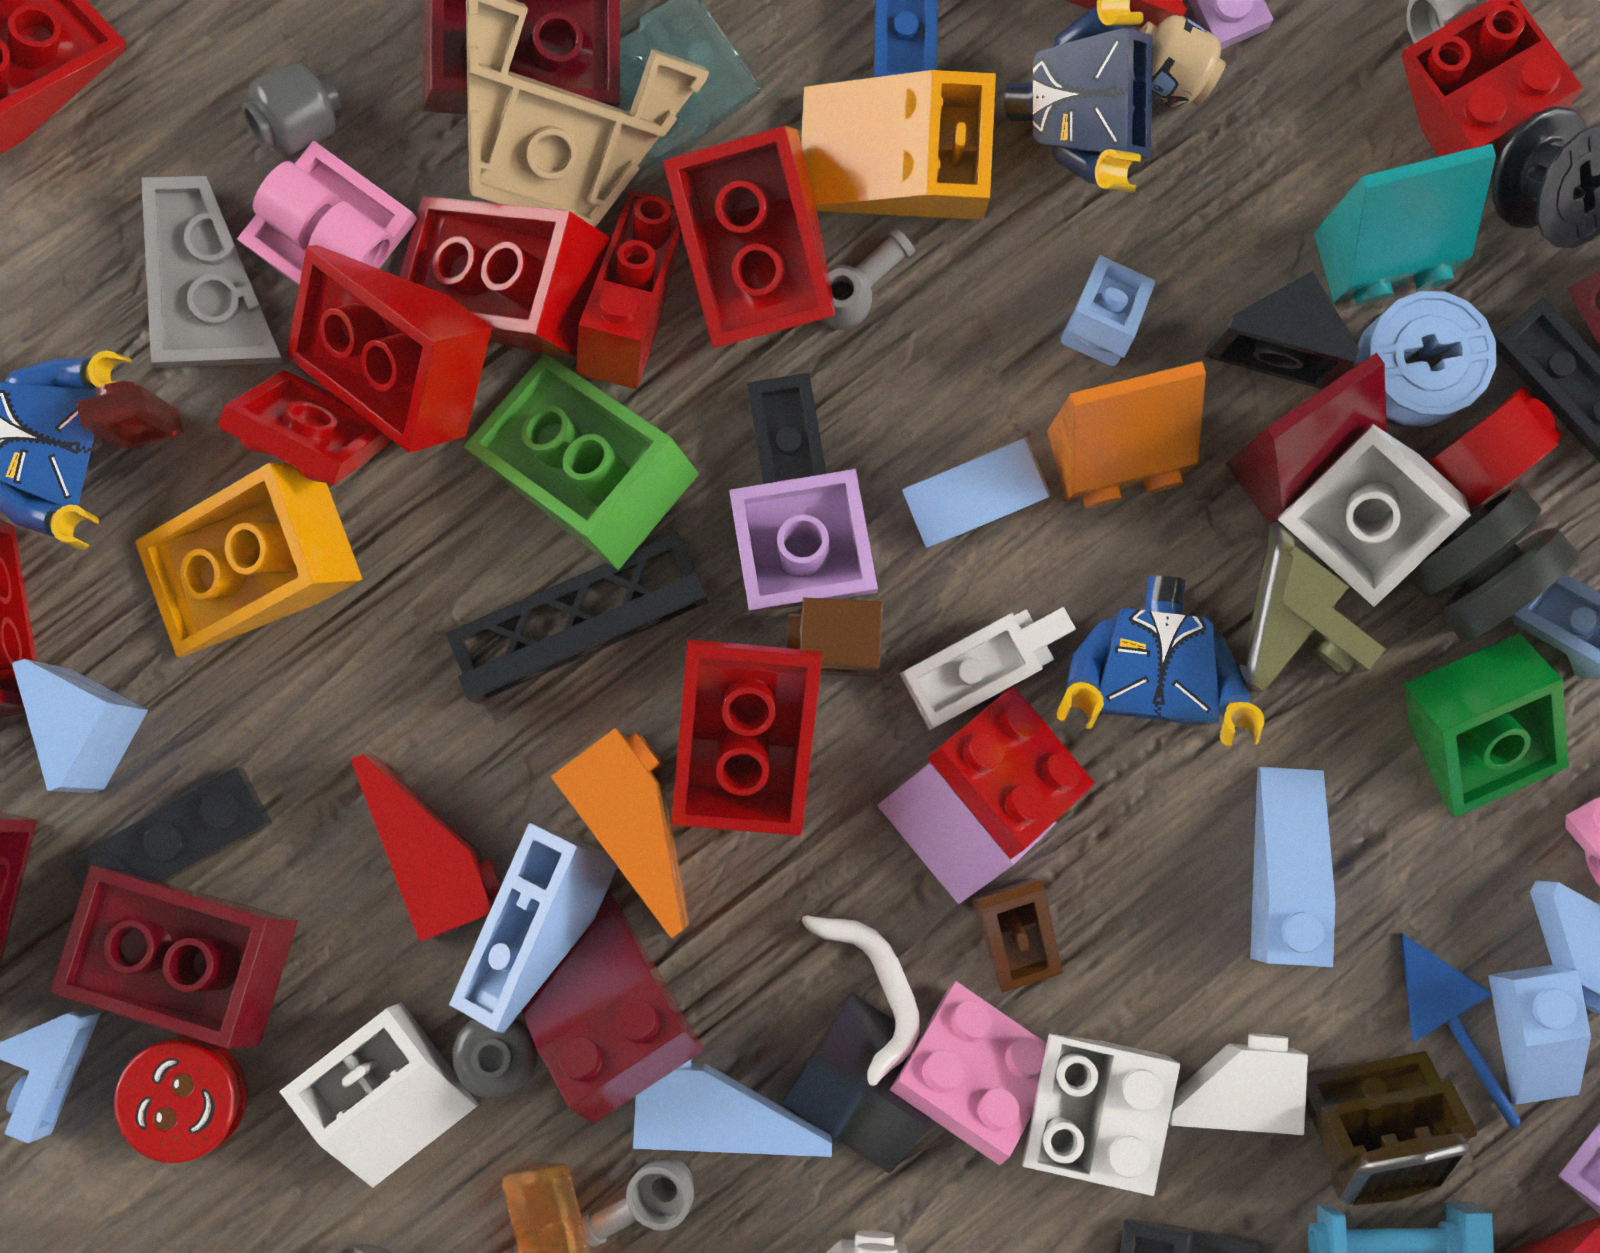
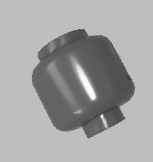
(291, 109)
(493, 1061)

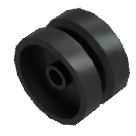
(1496, 569)

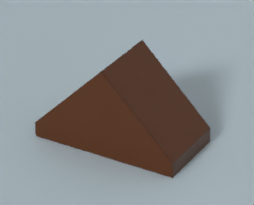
(1018, 933)

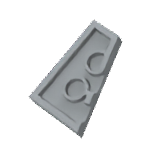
(196, 283)

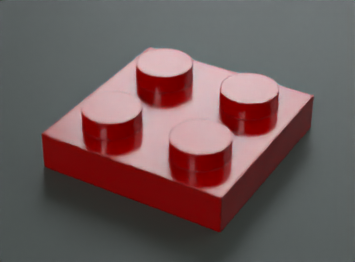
(303, 427)
(1011, 771)

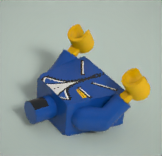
(45, 444)
(1160, 668)

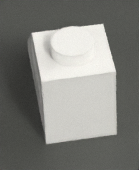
(1247, 1089)

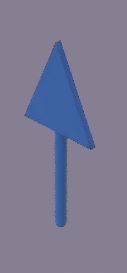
(1437, 997)

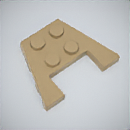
(552, 145)

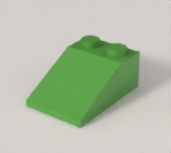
(583, 459)

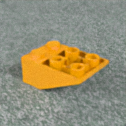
(901, 144)

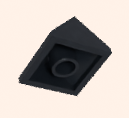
(1289, 336)
(837, 1095)

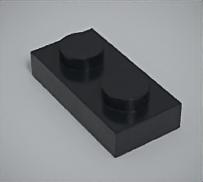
(786, 428)

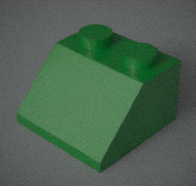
(1489, 723)

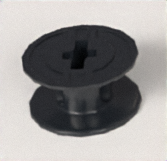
(1555, 198)

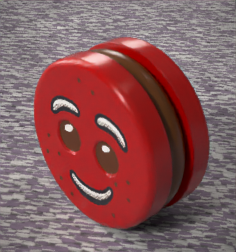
(180, 1099)

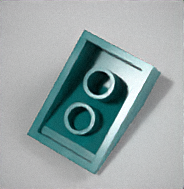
(1405, 226)

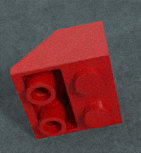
(1485, 77)

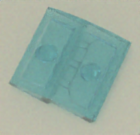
(692, 34)

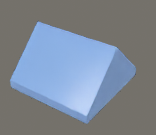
(75, 725)

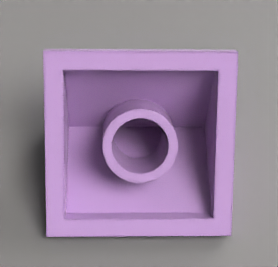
(803, 541)
(946, 834)

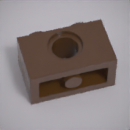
(844, 632)

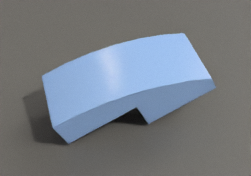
(976, 492)

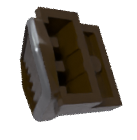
(1388, 1127)

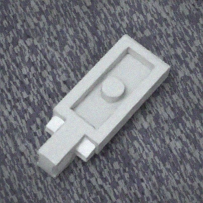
(983, 664)

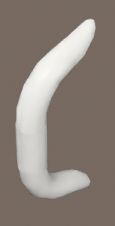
(892, 981)

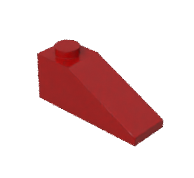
(432, 862)

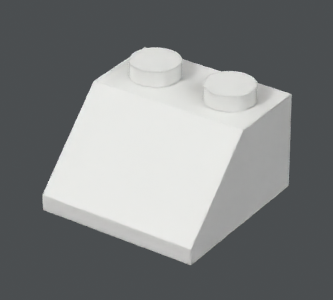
(1376, 513)

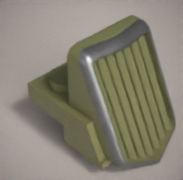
(1295, 605)

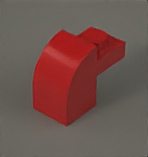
(1498, 447)

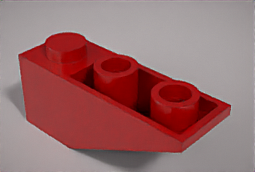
(629, 292)

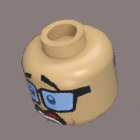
(1183, 61)

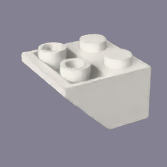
(379, 1096)
(1101, 1113)

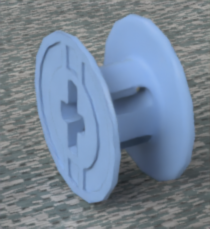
(1434, 326)

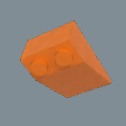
(1129, 435)
(629, 815)

